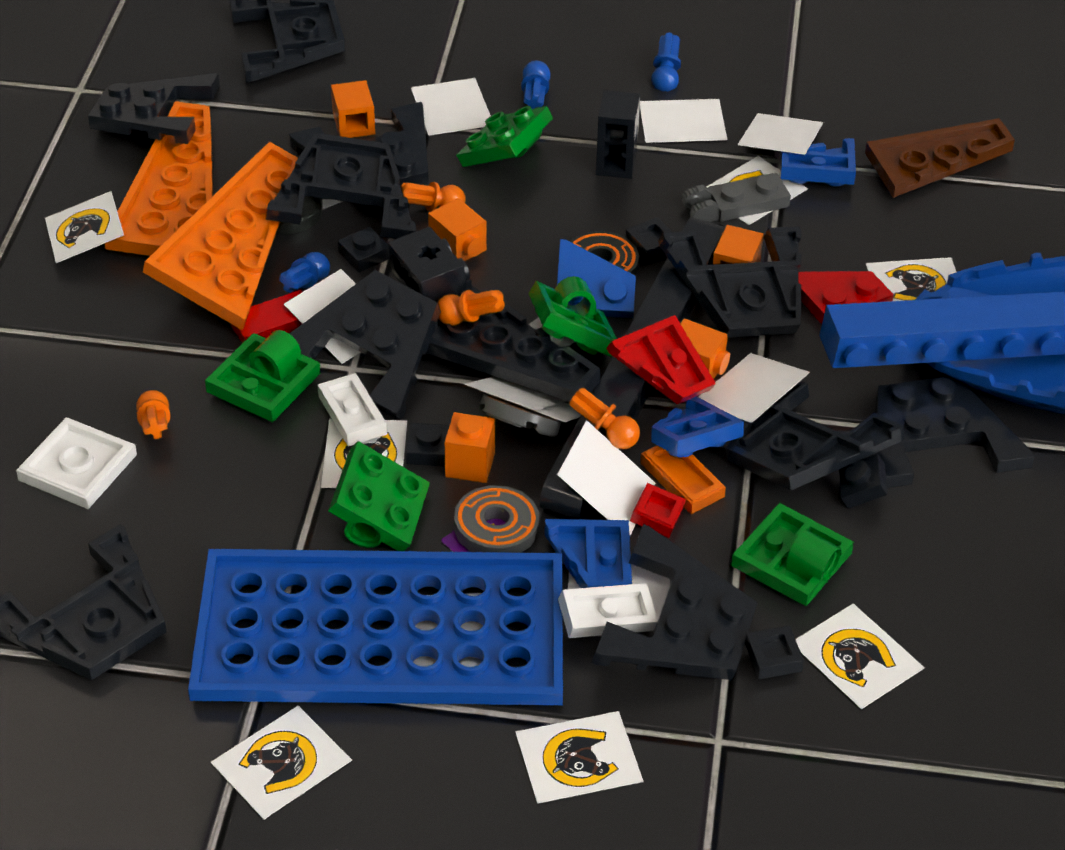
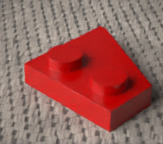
(840, 288)
(664, 359)

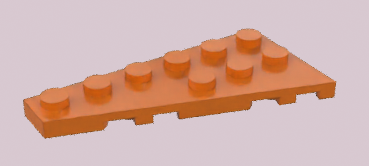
(168, 186)
(226, 243)

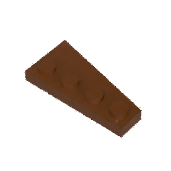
(931, 155)

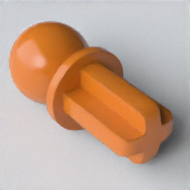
(431, 195)
(469, 306)
(153, 412)
(620, 430)

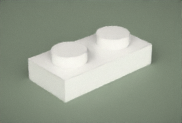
(352, 409)
(589, 609)

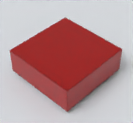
(658, 509)

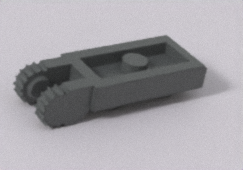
(737, 198)

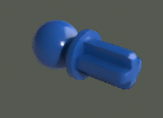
(667, 63)
(535, 83)
(305, 272)

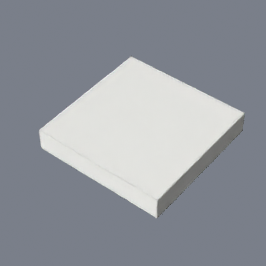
(76, 462)

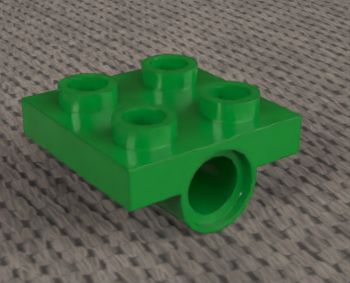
(505, 136)
(578, 322)
(264, 375)
(378, 499)
(792, 554)

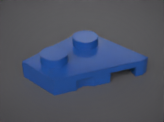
(821, 165)
(608, 283)
(695, 428)
(592, 550)

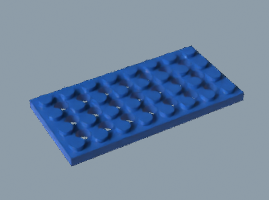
(400, 679)

